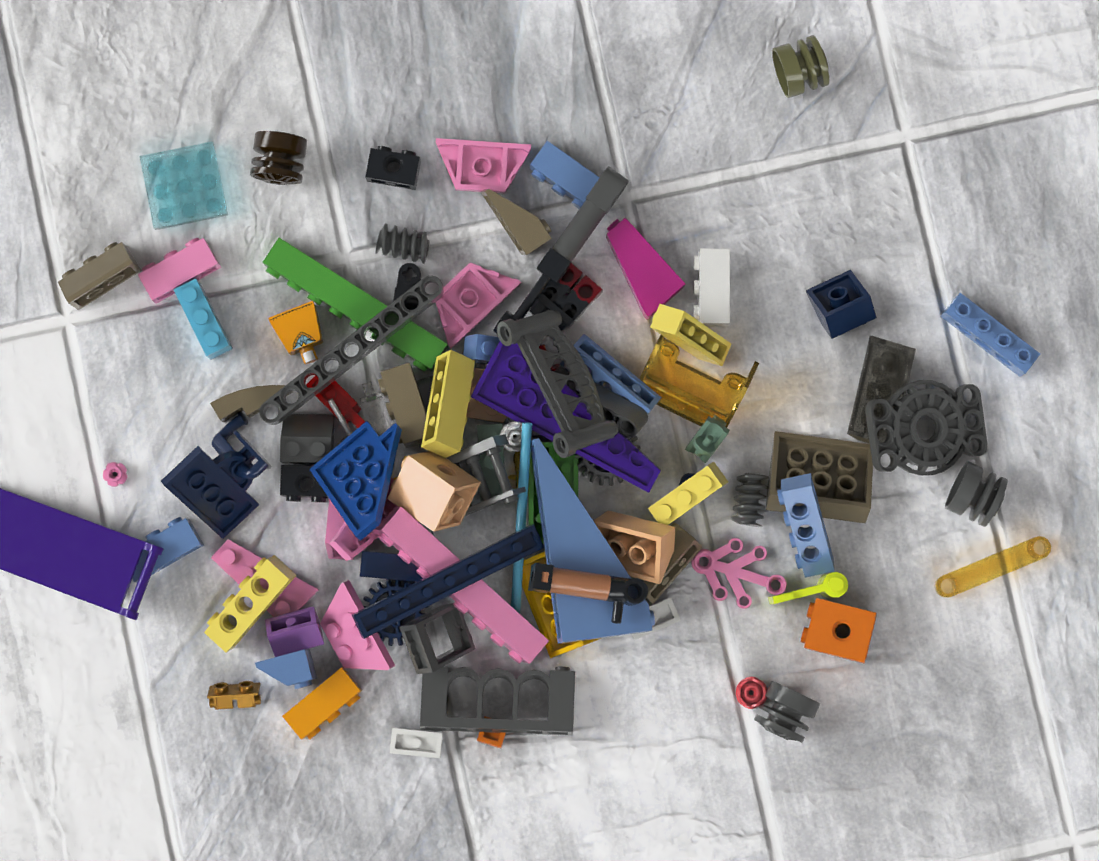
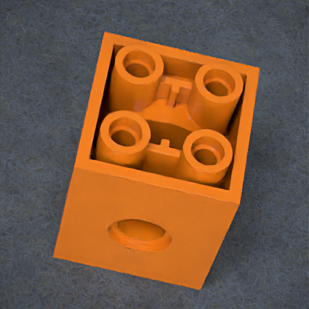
(825, 620)

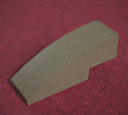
(244, 400)

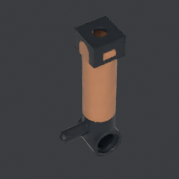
(583, 584)

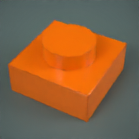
(492, 739)

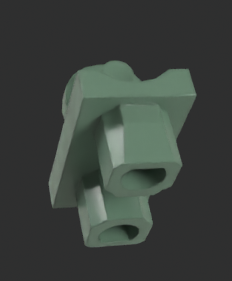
(708, 438)

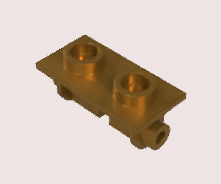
(222, 695)

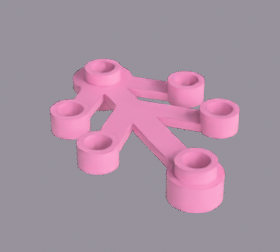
(734, 571)

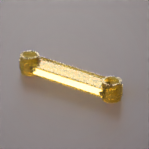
(992, 566)

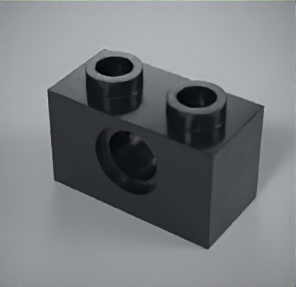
(405, 177)
(290, 484)

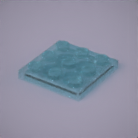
(183, 185)

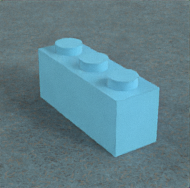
(203, 319)

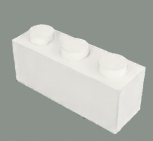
(712, 287)

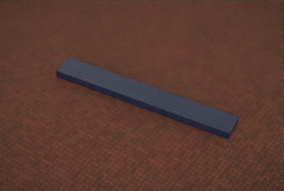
(447, 581)

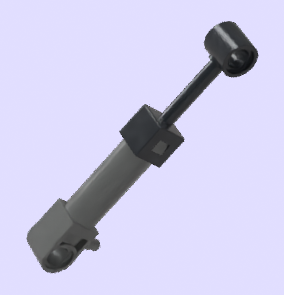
(560, 256)

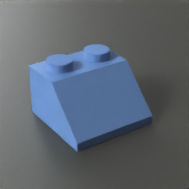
(290, 669)

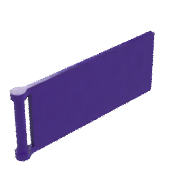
(72, 554)

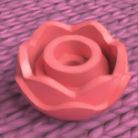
(758, 697)

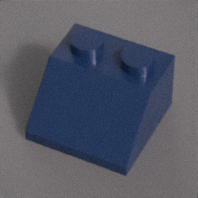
(841, 304)

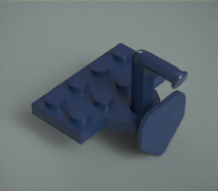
(218, 486)

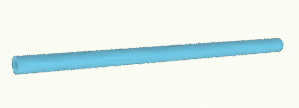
(521, 510)

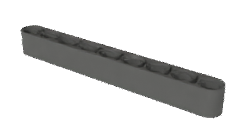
(339, 352)

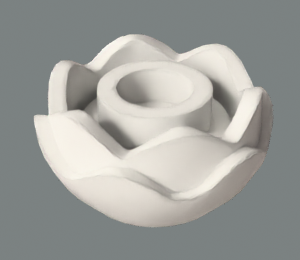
(514, 442)

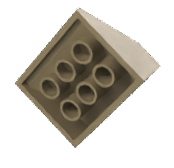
(838, 469)

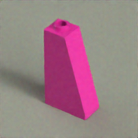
(645, 270)

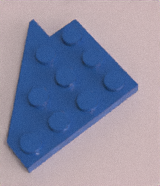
(359, 476)

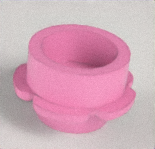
(121, 474)

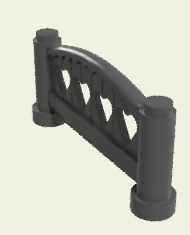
(576, 431)

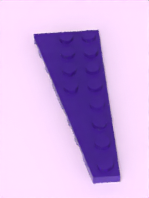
(513, 391)

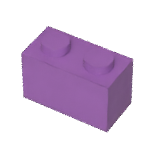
(294, 631)

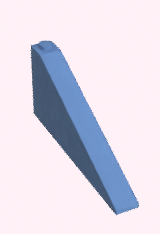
(577, 544)

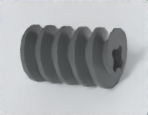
(403, 243)
(749, 499)

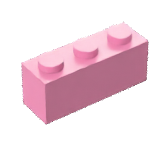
(178, 268)

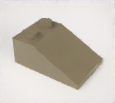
(521, 226)

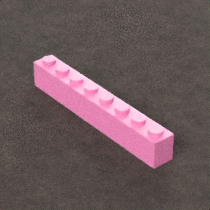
(477, 599)

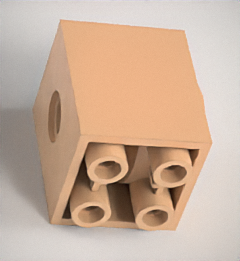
(433, 490)

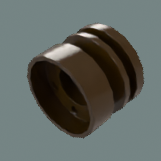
(279, 152)

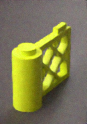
(829, 586)

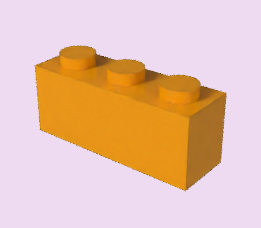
(323, 704)

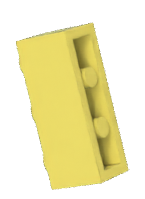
(688, 494)

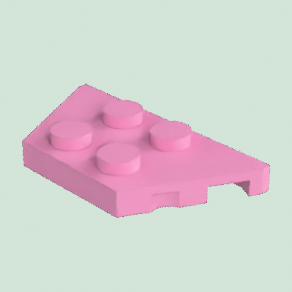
(482, 163)
(471, 299)
(345, 637)

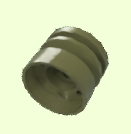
(806, 65)

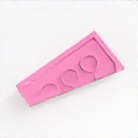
(348, 545)
(241, 562)

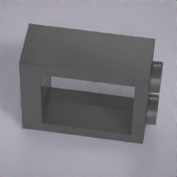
(420, 645)

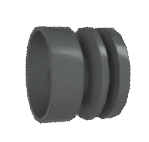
(979, 495)
(786, 712)

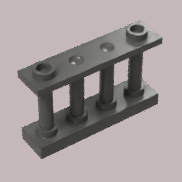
(471, 456)

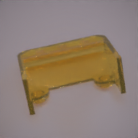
(690, 391)

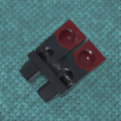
(570, 304)

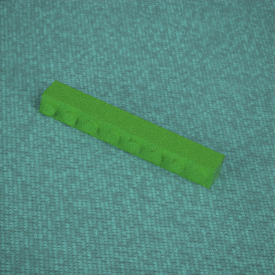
(350, 301)

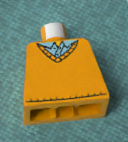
(299, 330)

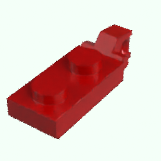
(345, 403)

